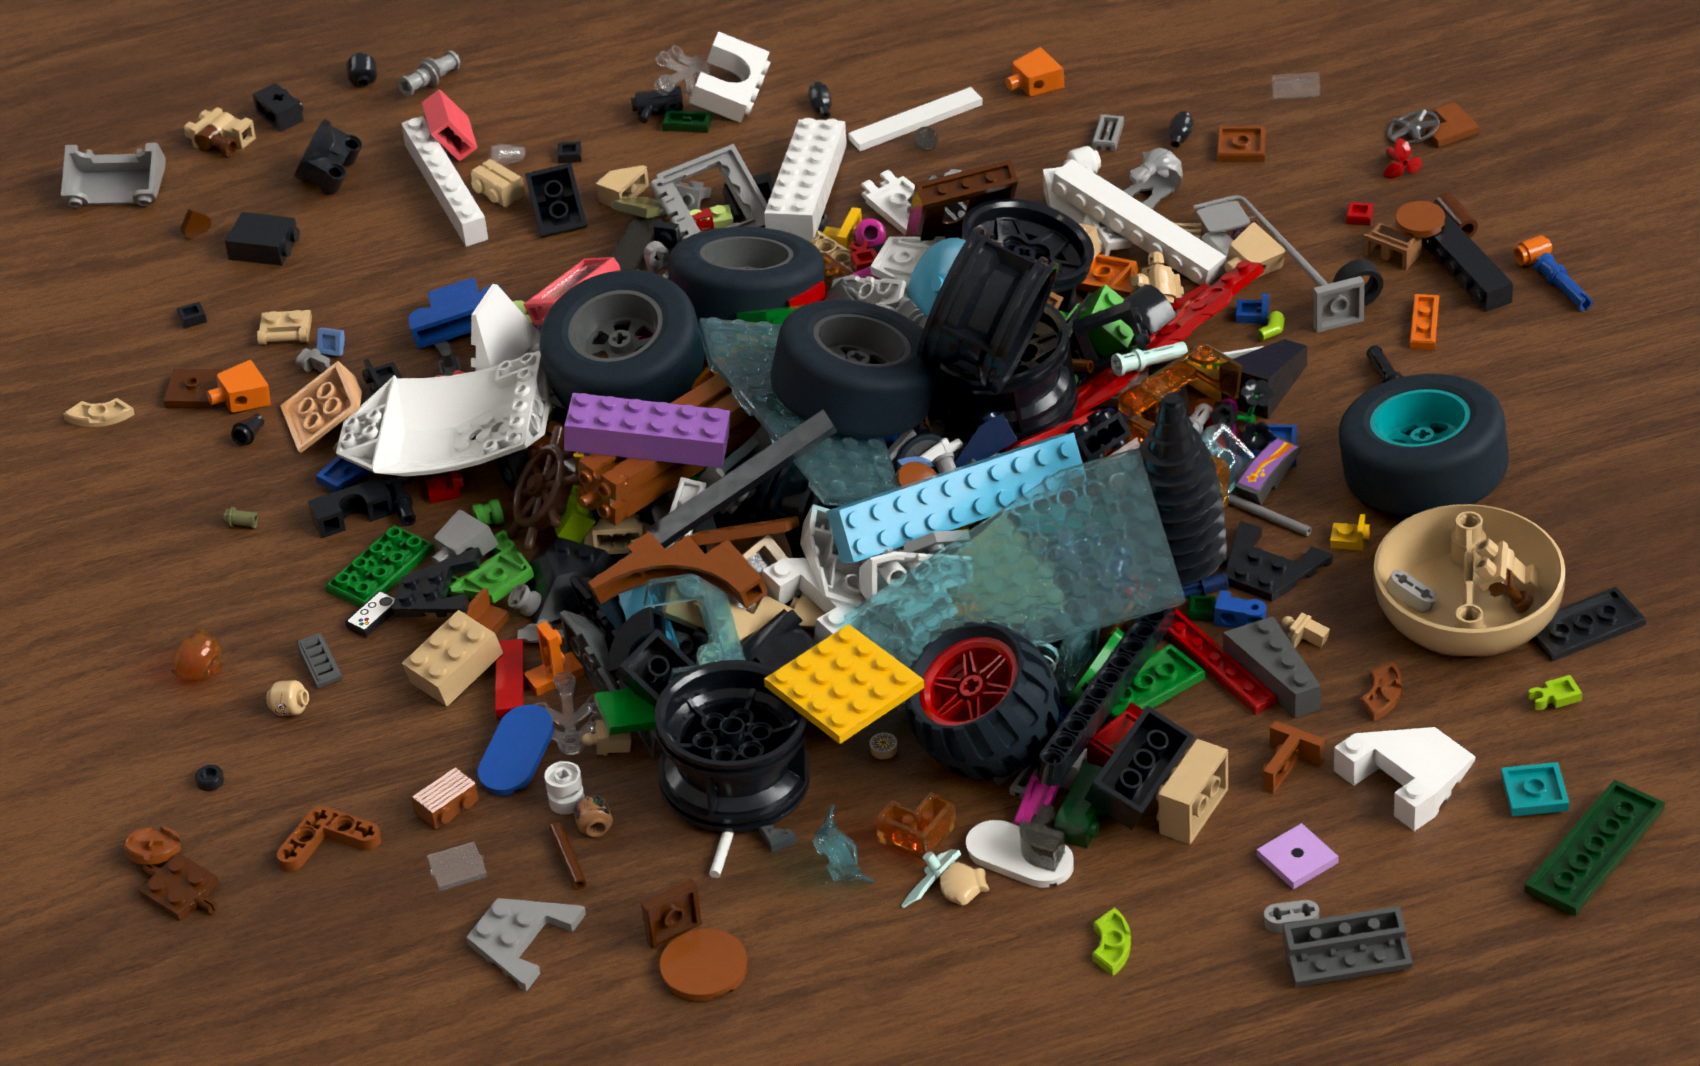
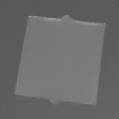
(457, 866)

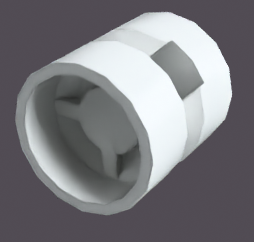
(563, 786)

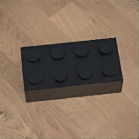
(1139, 767)

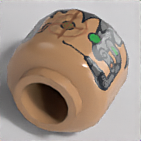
(593, 815)

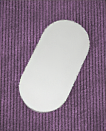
(997, 848)

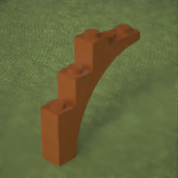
(649, 560)

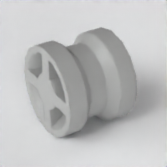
(524, 599)

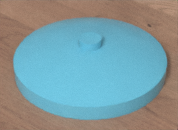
(931, 272)

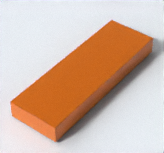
(1424, 322)

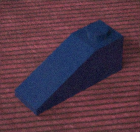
(987, 439)

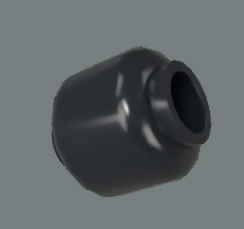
(361, 68)

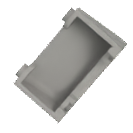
(113, 177)

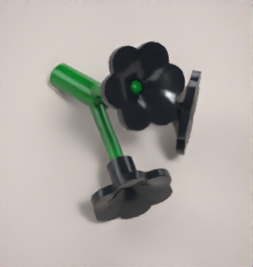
(1255, 435)

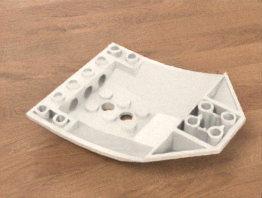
(431, 421)

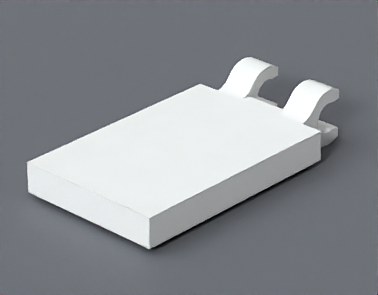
(890, 199)

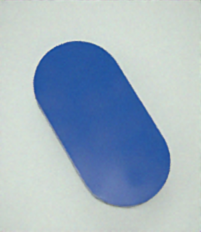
(516, 750)

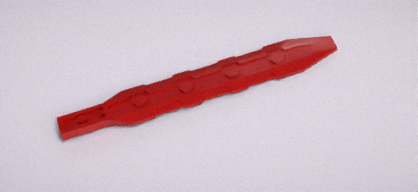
(1189, 317)

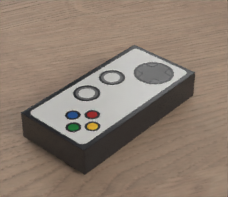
(371, 614)

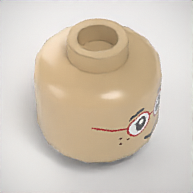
(287, 698)

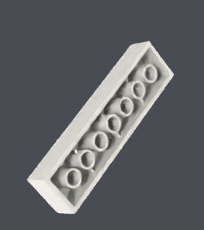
(806, 177)

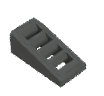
(318, 659)

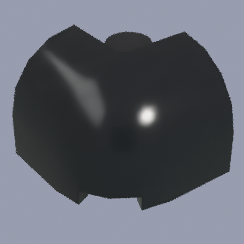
(1153, 307)

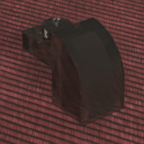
(1040, 842)

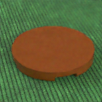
(703, 964)

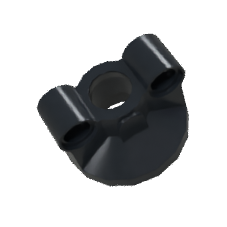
(325, 157)

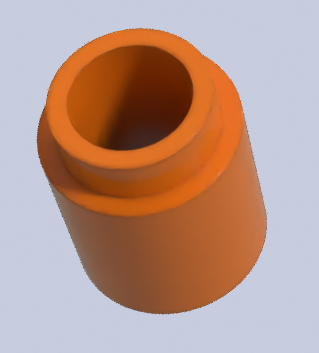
(1529, 250)

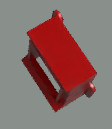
(1099, 747)

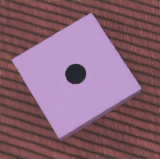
(1297, 856)

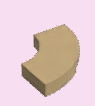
(98, 414)

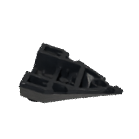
(554, 567)

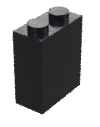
(262, 238)

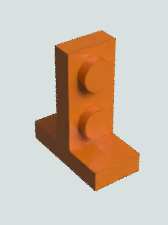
(553, 661)

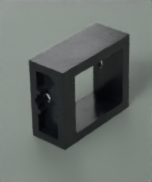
(1083, 325)

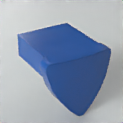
(1253, 310)

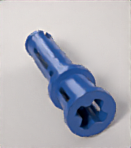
(1557, 276)

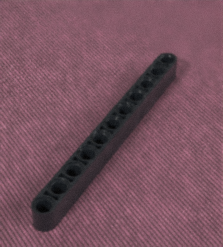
(1102, 695)

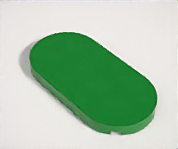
(1093, 668)

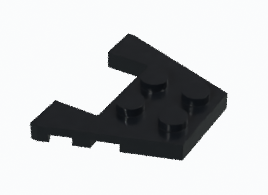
(1266, 573)
(428, 588)

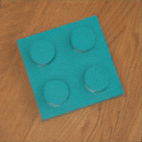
(1534, 789)

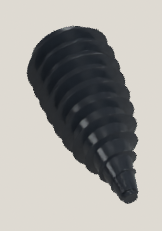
(1185, 491)

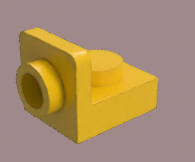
(1350, 535)

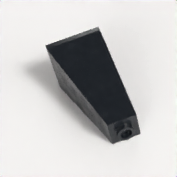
(1277, 365)

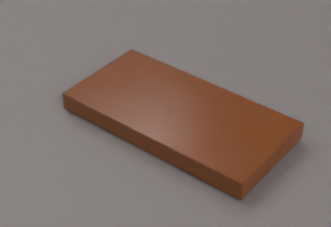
(745, 530)

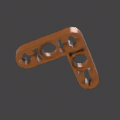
(361, 835)

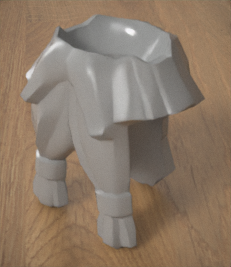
(1159, 173)

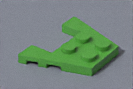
(497, 574)

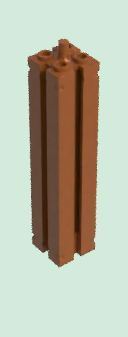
(626, 485)

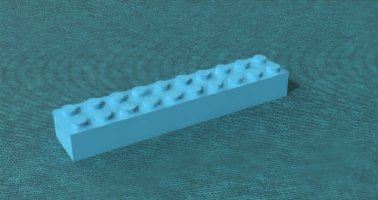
(947, 498)

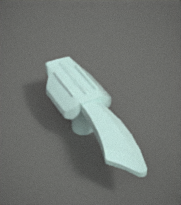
(934, 870)

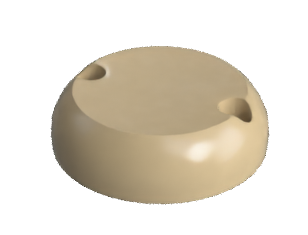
(1441, 554)

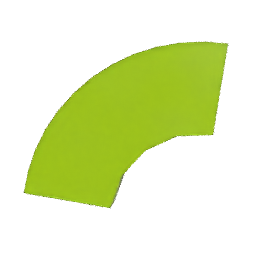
(1114, 941)

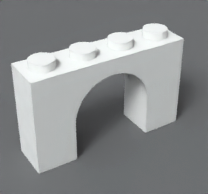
(732, 98)

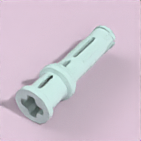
(1139, 359)

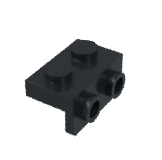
(379, 375)

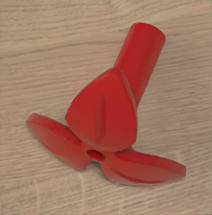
(1400, 156)

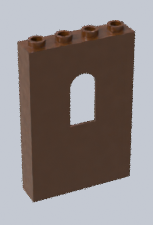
(974, 185)

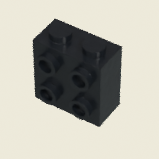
(1099, 434)

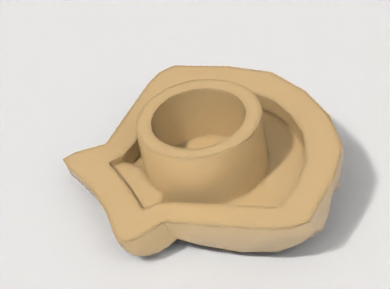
(962, 883)

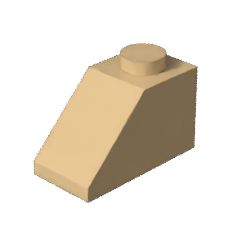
(622, 184)

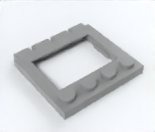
(735, 175)

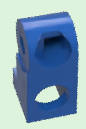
(1237, 612)

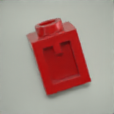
(445, 487)

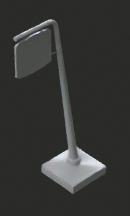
(1333, 303)

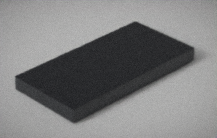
(1588, 624)

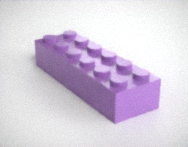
(647, 430)

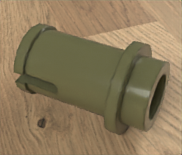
(240, 518)

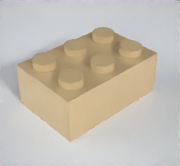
(452, 658)
(1192, 791)

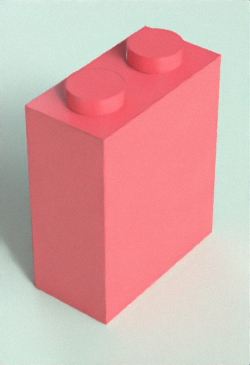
(449, 125)

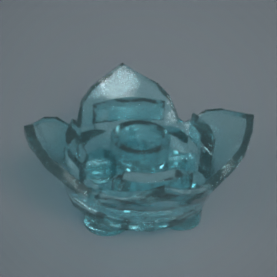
(840, 852)

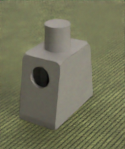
(463, 534)

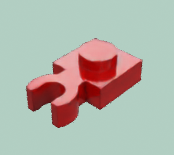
(862, 256)

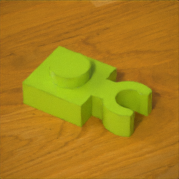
(1557, 691)

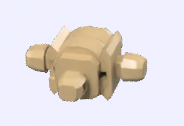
(1160, 277)

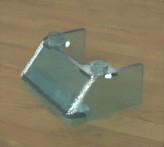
(715, 611)

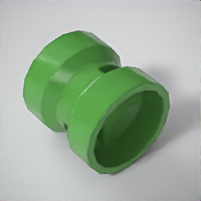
(489, 513)

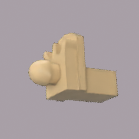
(1305, 629)
(605, 742)

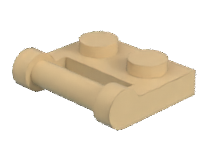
(284, 326)

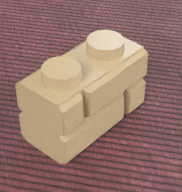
(497, 183)

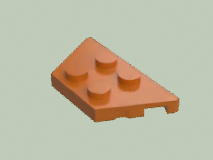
(1110, 271)

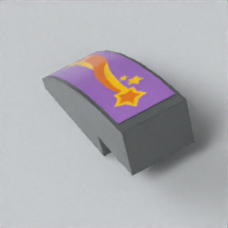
(1267, 470)

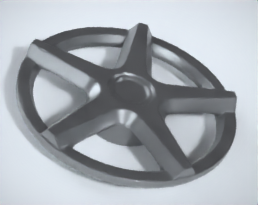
(1415, 127)

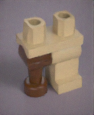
(220, 131)
(1505, 574)

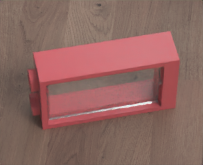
(541, 303)

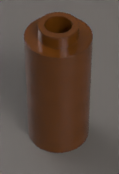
(1457, 213)

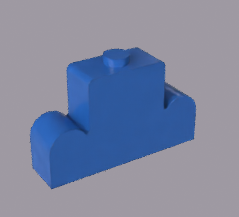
(448, 313)

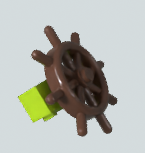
(549, 495)

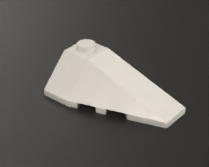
(875, 291)
(885, 569)

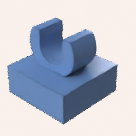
(330, 341)

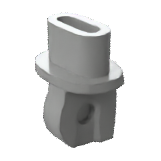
(313, 359)

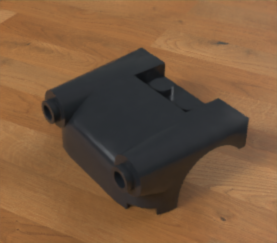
(778, 641)

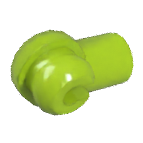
(1274, 326)

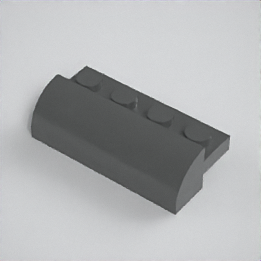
(1346, 946)

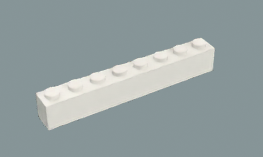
(444, 181)
(1137, 223)

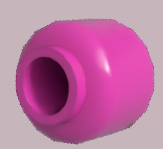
(871, 231)

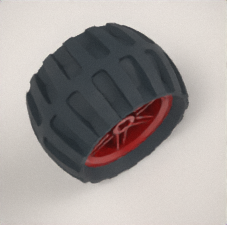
(983, 700)

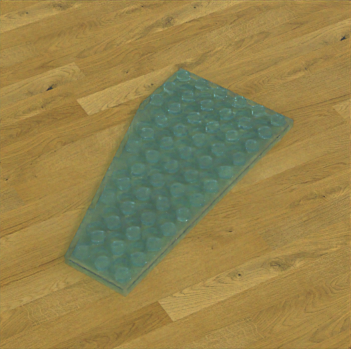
(839, 467)
(1048, 565)

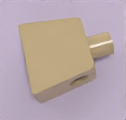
(1257, 247)

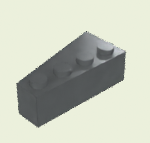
(1276, 663)

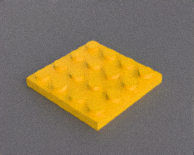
(844, 683)

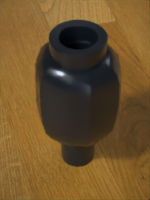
(820, 99)
(1180, 128)

